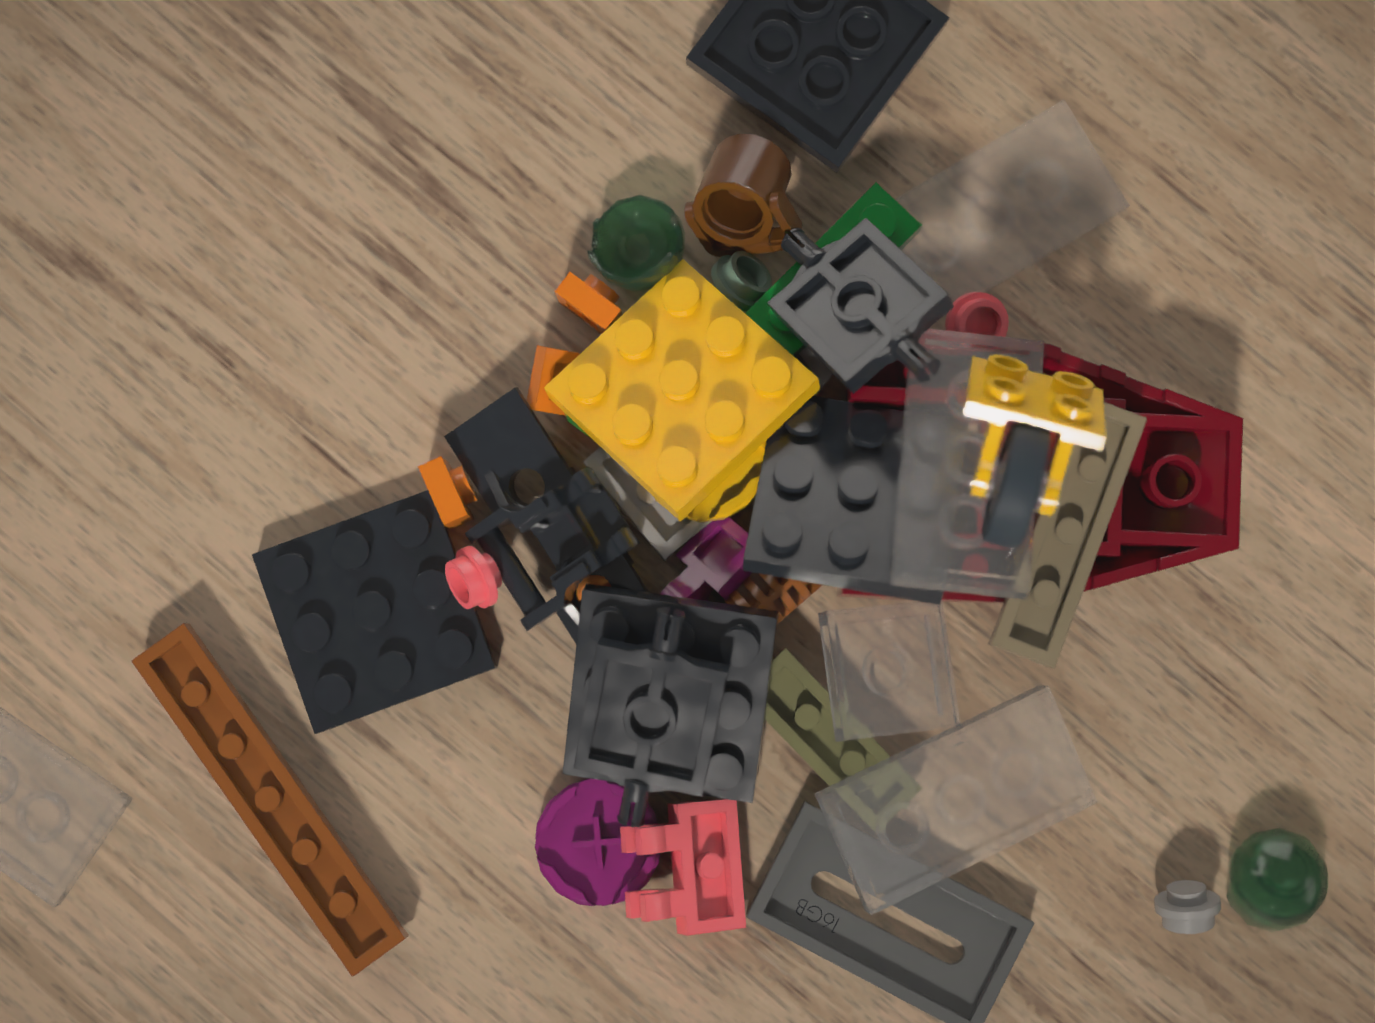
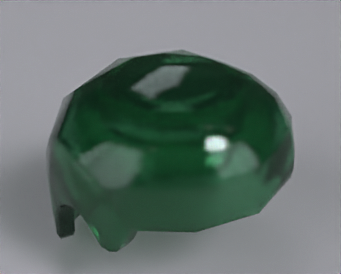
(637, 242)
(1276, 880)

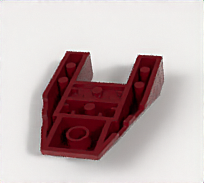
(1178, 490)

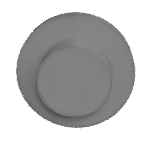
(1187, 907)

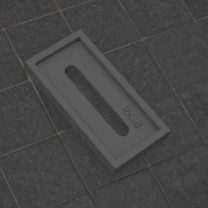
(947, 991)

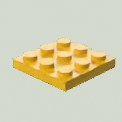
(682, 389)

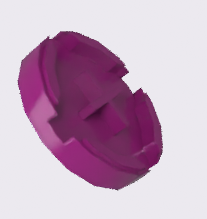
(582, 845)

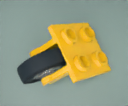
(1018, 480)

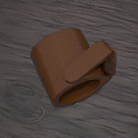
(743, 198)

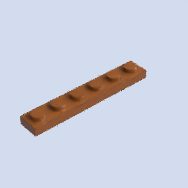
(270, 798)

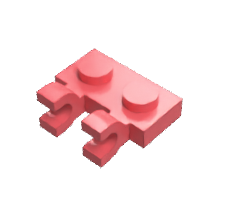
(704, 867)

